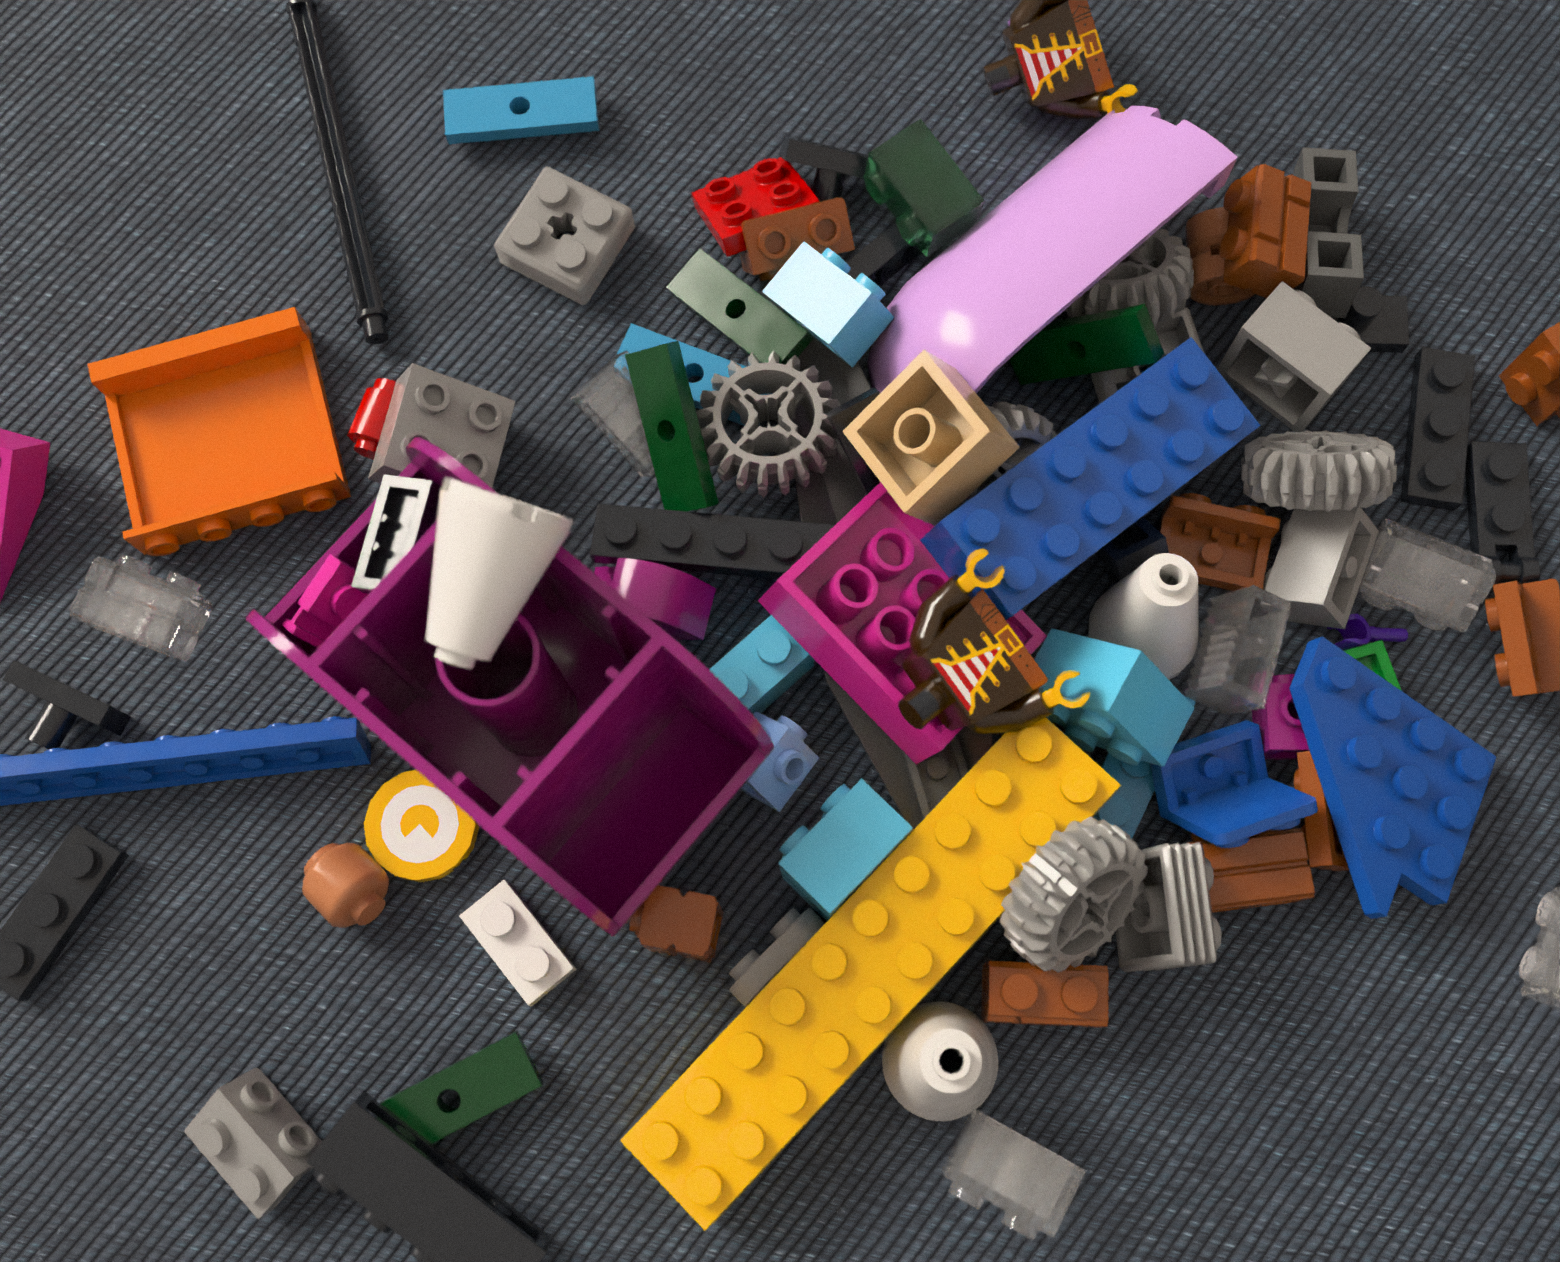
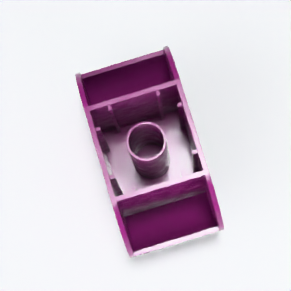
(576, 744)

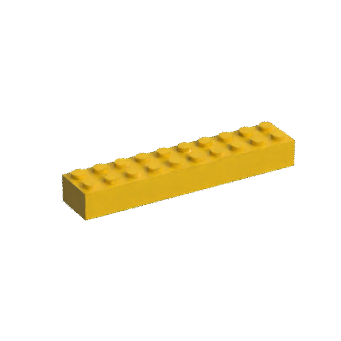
(863, 971)

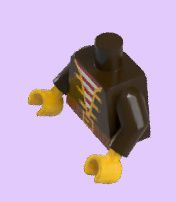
(1056, 61)
(973, 664)

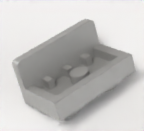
(254, 1140)

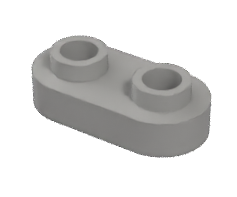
(756, 971)

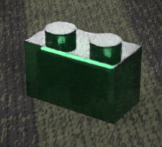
(922, 188)

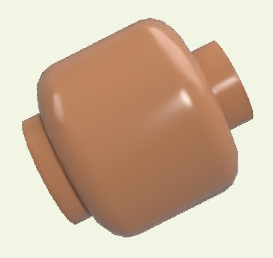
(345, 885)

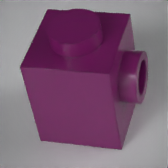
(1280, 723)

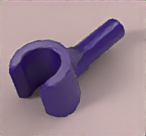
(1360, 633)

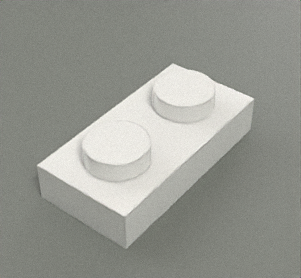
(517, 942)

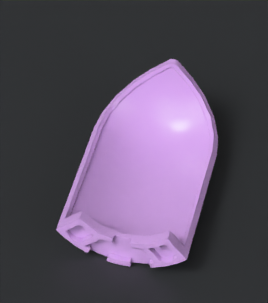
(1048, 244)

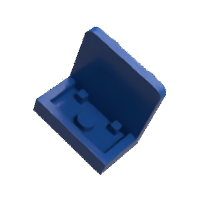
(1223, 789)

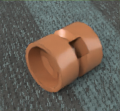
(1203, 238)

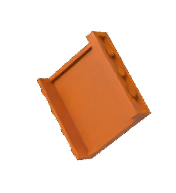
(221, 431)

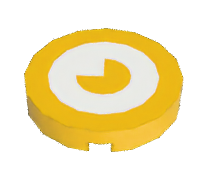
(417, 829)

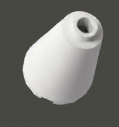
(485, 568)
(1152, 612)
(914, 1068)

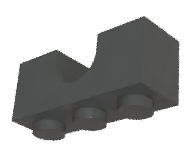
(1332, 255)

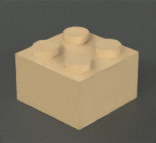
(930, 439)

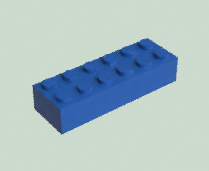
(1094, 478)

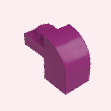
(664, 594)

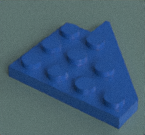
(1391, 775)

